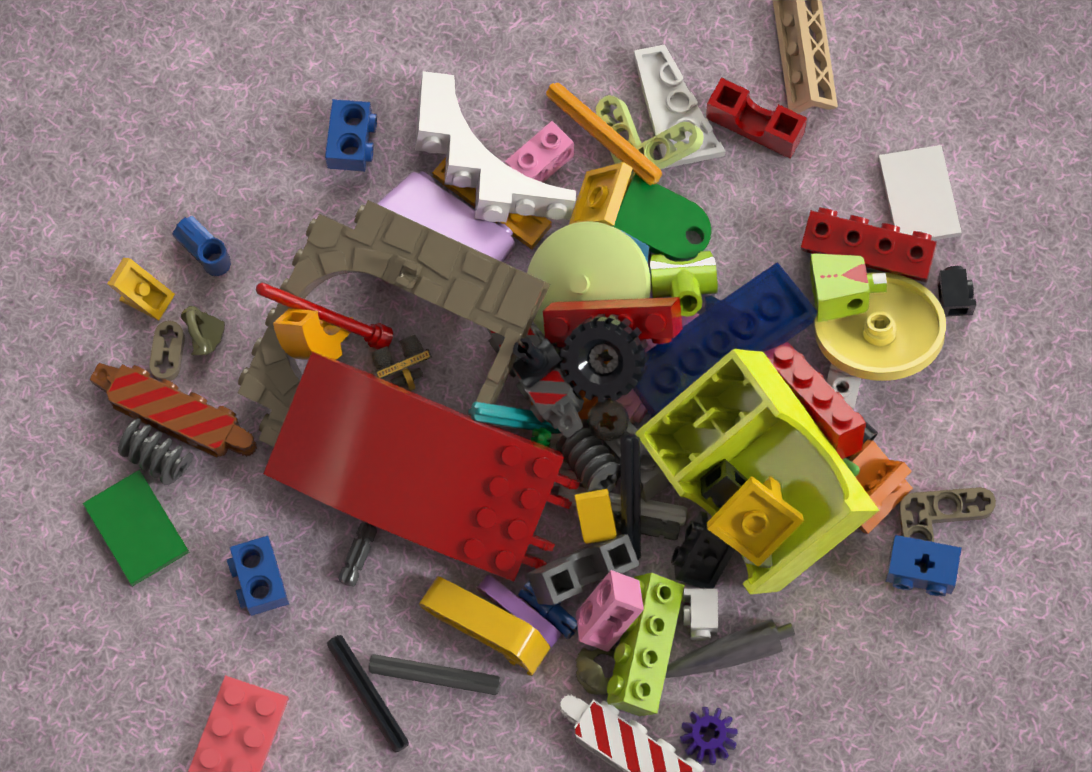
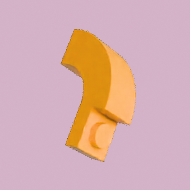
(303, 332)

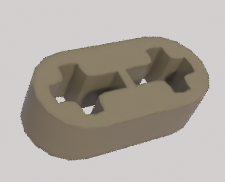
(174, 352)

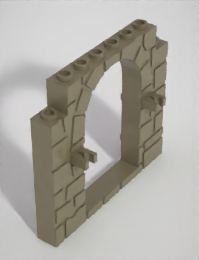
(412, 260)

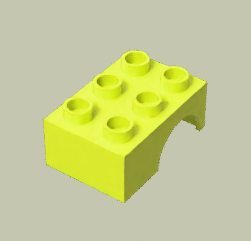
(760, 427)

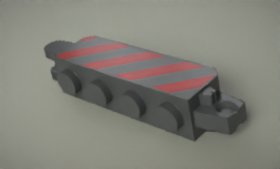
(552, 395)

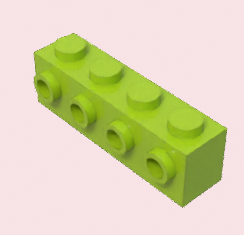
(646, 648)

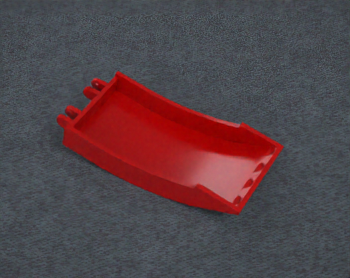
(416, 467)

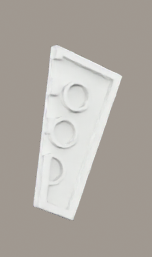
(672, 103)

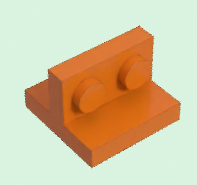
(882, 481)

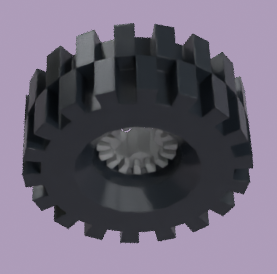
(589, 370)

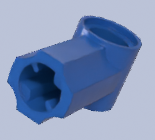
(202, 245)

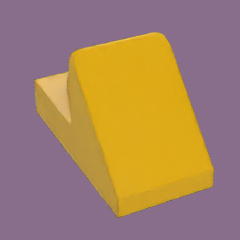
(140, 289)
(596, 516)

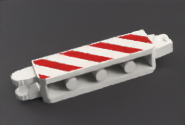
(620, 742)

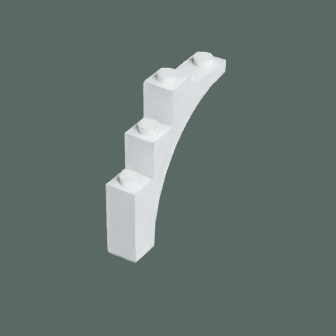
(471, 165)

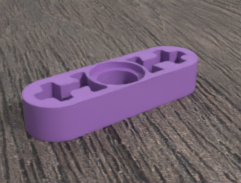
(512, 604)

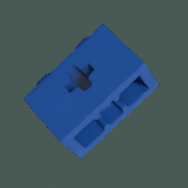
(940, 561)

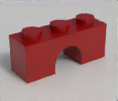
(734, 109)

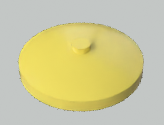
(892, 338)

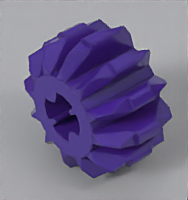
(714, 745)

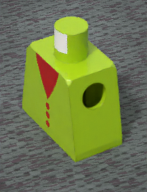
(842, 285)

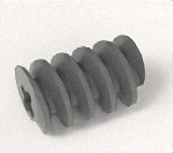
(152, 454)
(589, 460)

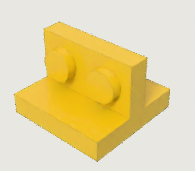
(602, 194)
(756, 520)

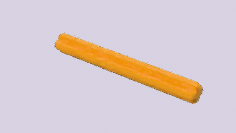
(604, 133)

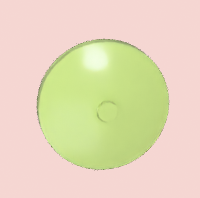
(588, 265)

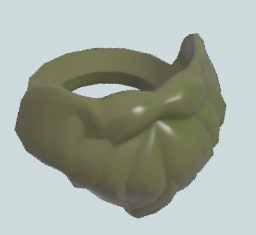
(204, 330)
(590, 673)

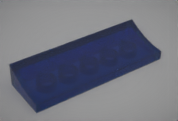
(751, 318)

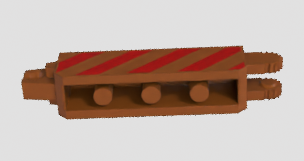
(172, 411)

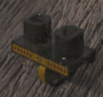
(413, 354)

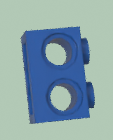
(345, 136)
(264, 574)

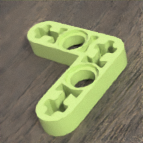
(647, 148)

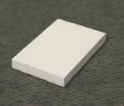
(920, 192)

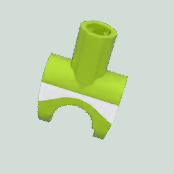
(684, 280)

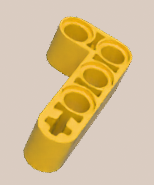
(486, 623)

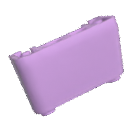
(435, 208)

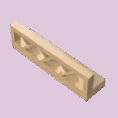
(797, 54)

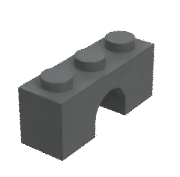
(589, 564)

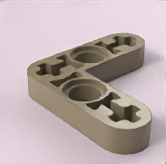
(932, 514)

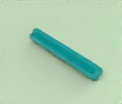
(507, 417)

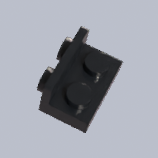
(701, 555)

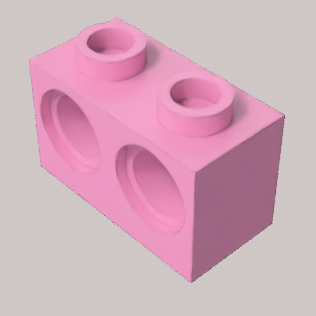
(543, 153)
(609, 610)

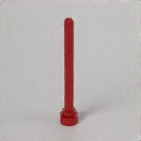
(376, 334)

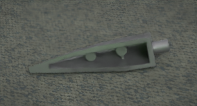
(732, 650)

